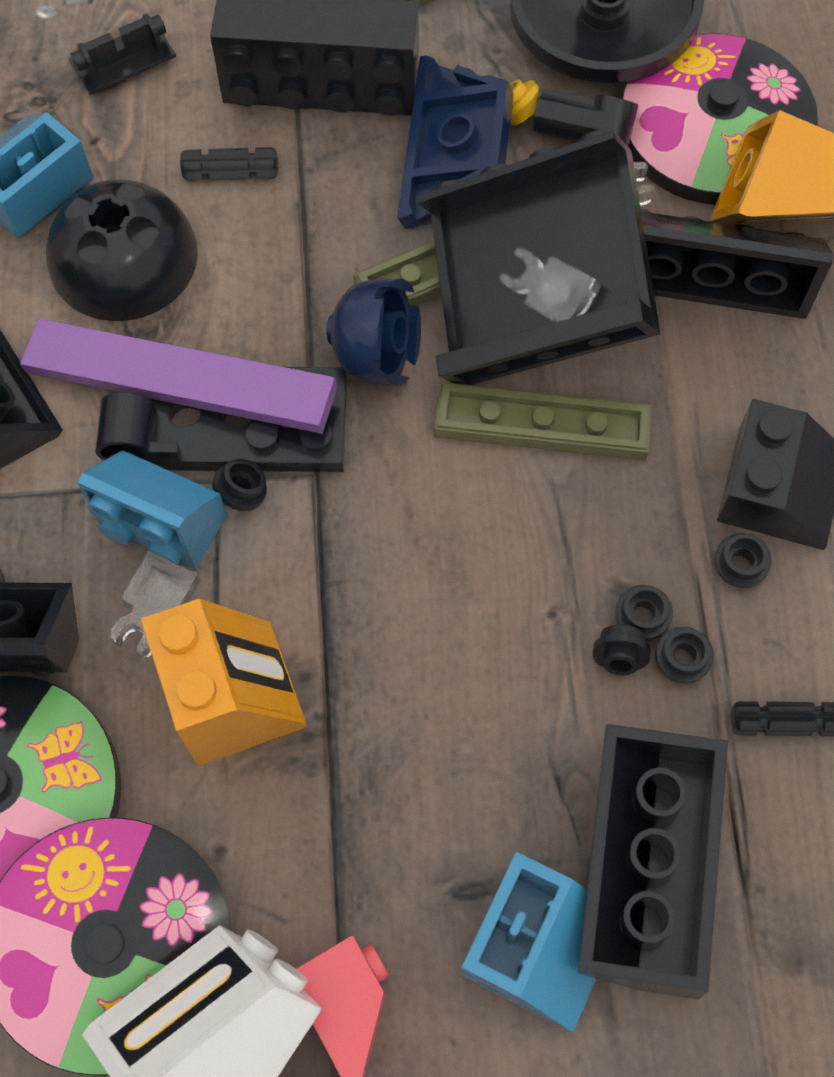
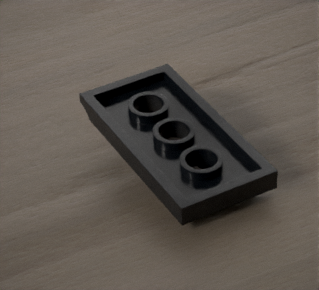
(146, 430)

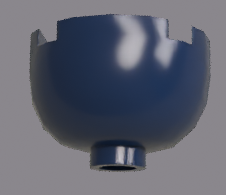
(376, 331)

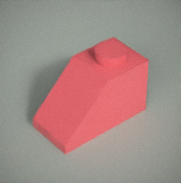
(351, 999)

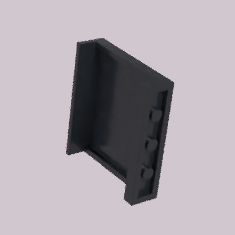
(559, 204)

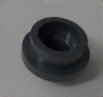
(240, 484)
(749, 547)
(649, 598)
(692, 641)
(621, 649)

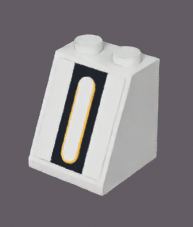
(208, 1014)

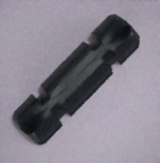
(229, 163)
(782, 718)

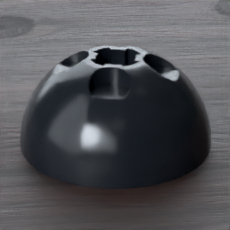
(120, 250)

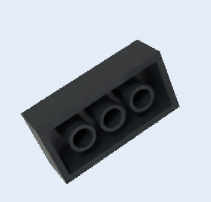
(318, 54)

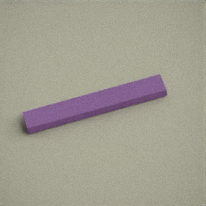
(180, 375)

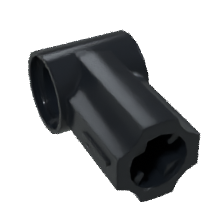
(573, 115)

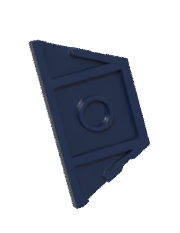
(454, 131)

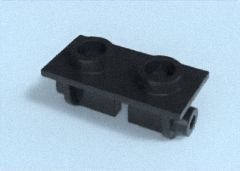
(111, 60)

